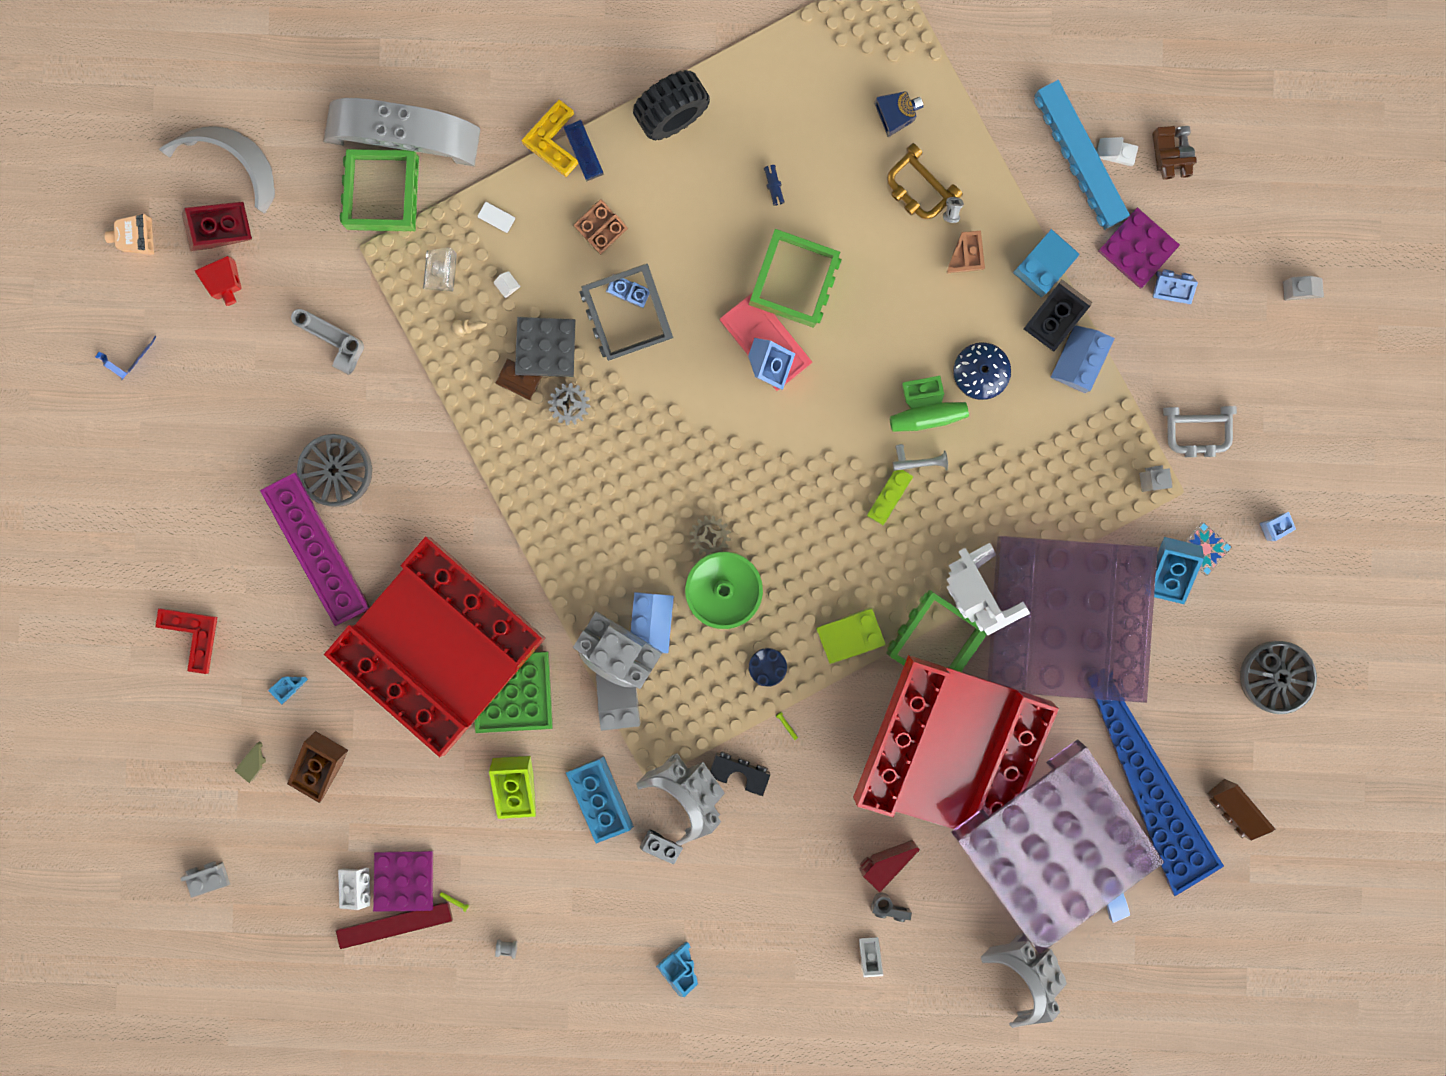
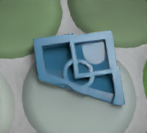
(679, 970)

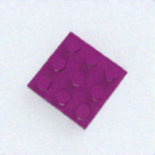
(1139, 248)
(403, 881)

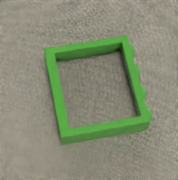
(411, 189)
(785, 312)
(915, 617)

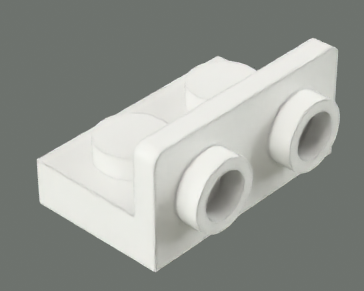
(354, 888)

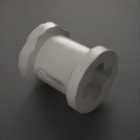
(953, 209)
(506, 949)

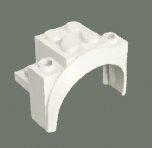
(973, 594)

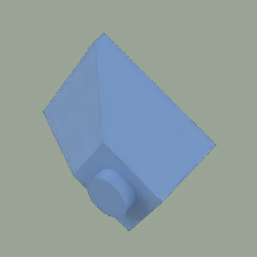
(770, 362)

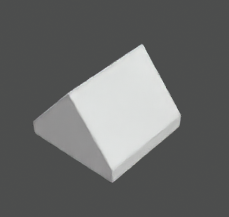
(506, 284)

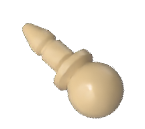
(461, 327)

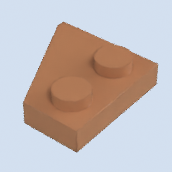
(967, 253)

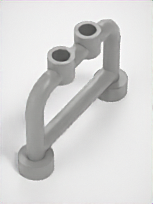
(1209, 450)

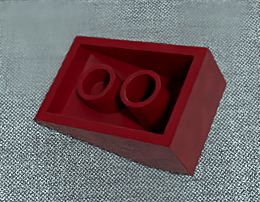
(216, 225)
(885, 865)

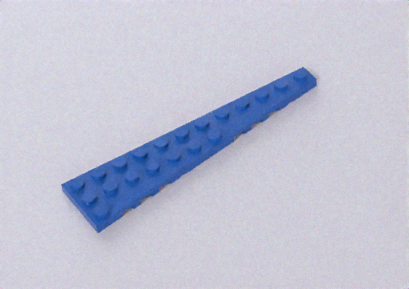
(1166, 816)

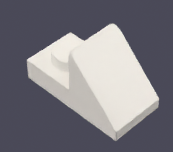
(1117, 151)
(870, 957)

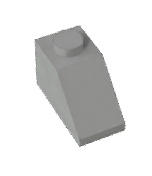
(1303, 288)

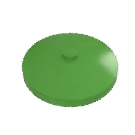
(724, 590)

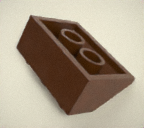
(1239, 810)

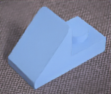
(1278, 527)

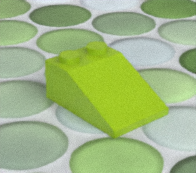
(851, 636)
(513, 787)

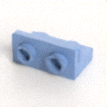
(1175, 287)

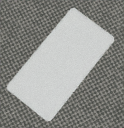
(496, 217)

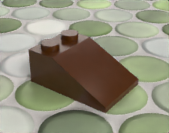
(317, 766)

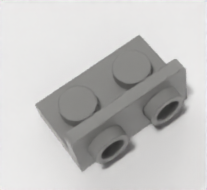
(207, 879)

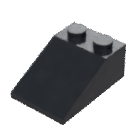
(1058, 315)

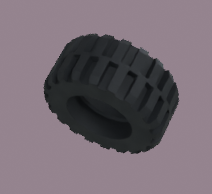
(671, 105)

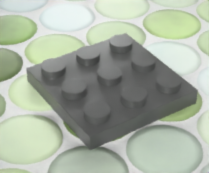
(545, 347)

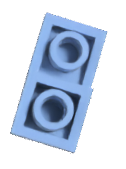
(629, 291)
(1118, 908)

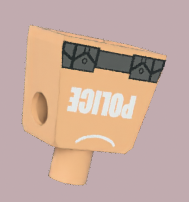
(132, 234)

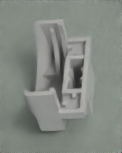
(616, 652)
(695, 791)
(1038, 971)

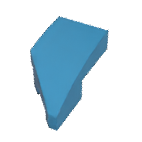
(286, 688)

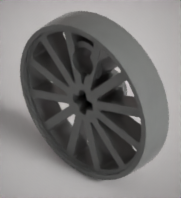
(339, 462)
(1278, 667)

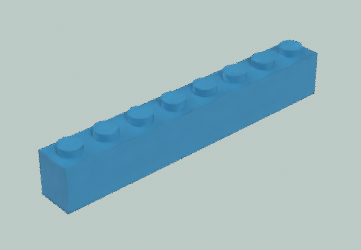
(1081, 155)

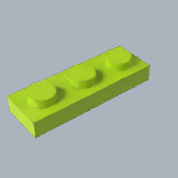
(889, 496)

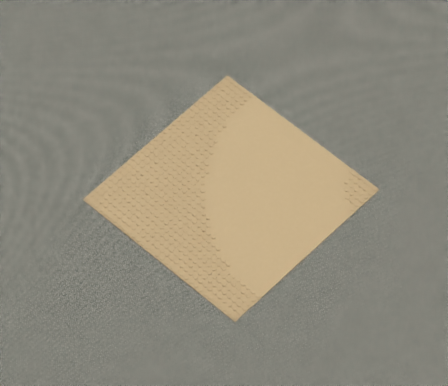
(689, 423)

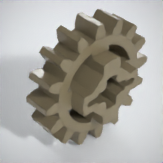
(701, 538)

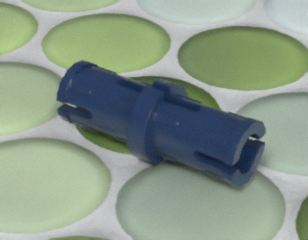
(774, 185)

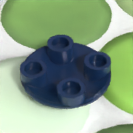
(767, 667)

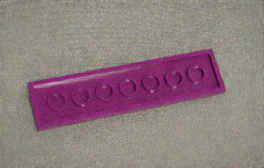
(315, 549)

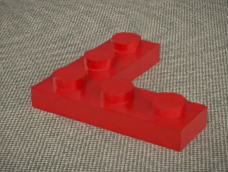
(203, 632)

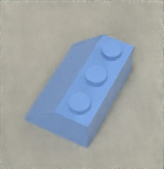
(1082, 358)
(652, 619)

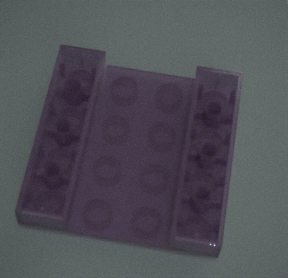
(1085, 619)
(1059, 848)

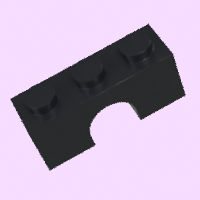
(756, 777)

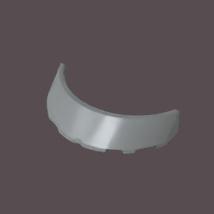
(242, 148)

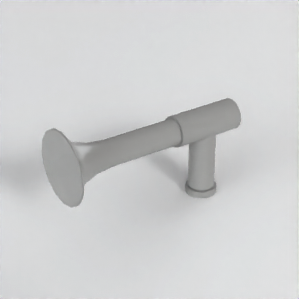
(909, 464)

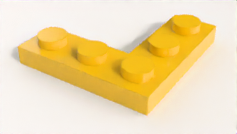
(540, 137)

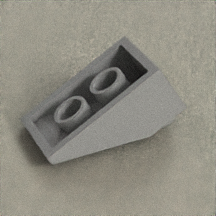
(617, 705)

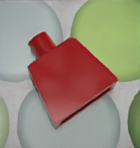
(221, 279)

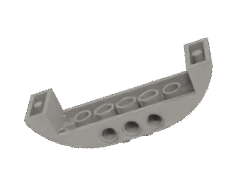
(402, 128)

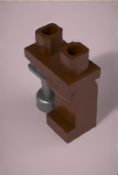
(1171, 157)

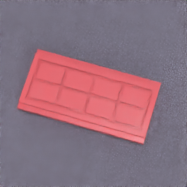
(749, 322)

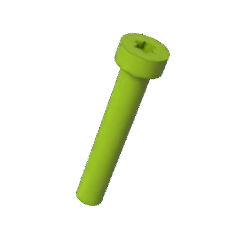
(787, 726)
(454, 901)

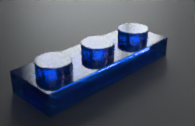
(583, 150)

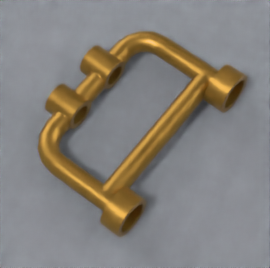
(899, 192)

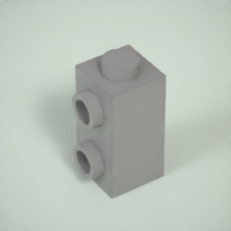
(1155, 479)

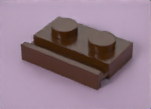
(519, 384)

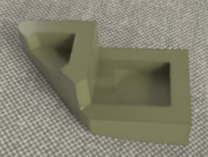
(251, 763)

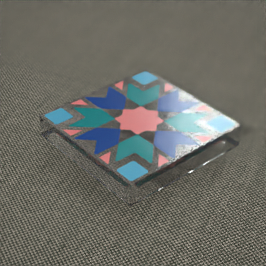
(1213, 547)

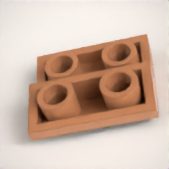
(600, 226)

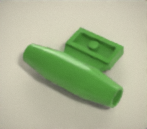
(926, 406)

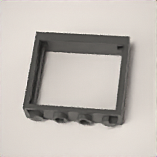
(598, 330)

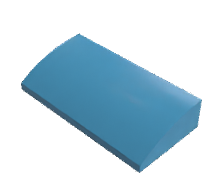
(599, 800)

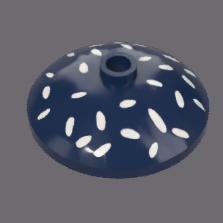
(970, 377)

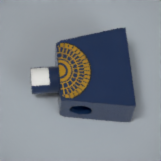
(897, 111)

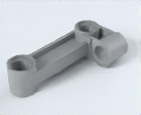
(345, 359)

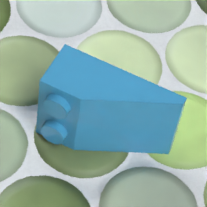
(1046, 263)
(1176, 569)

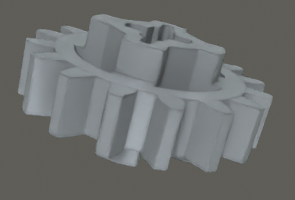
(568, 414)

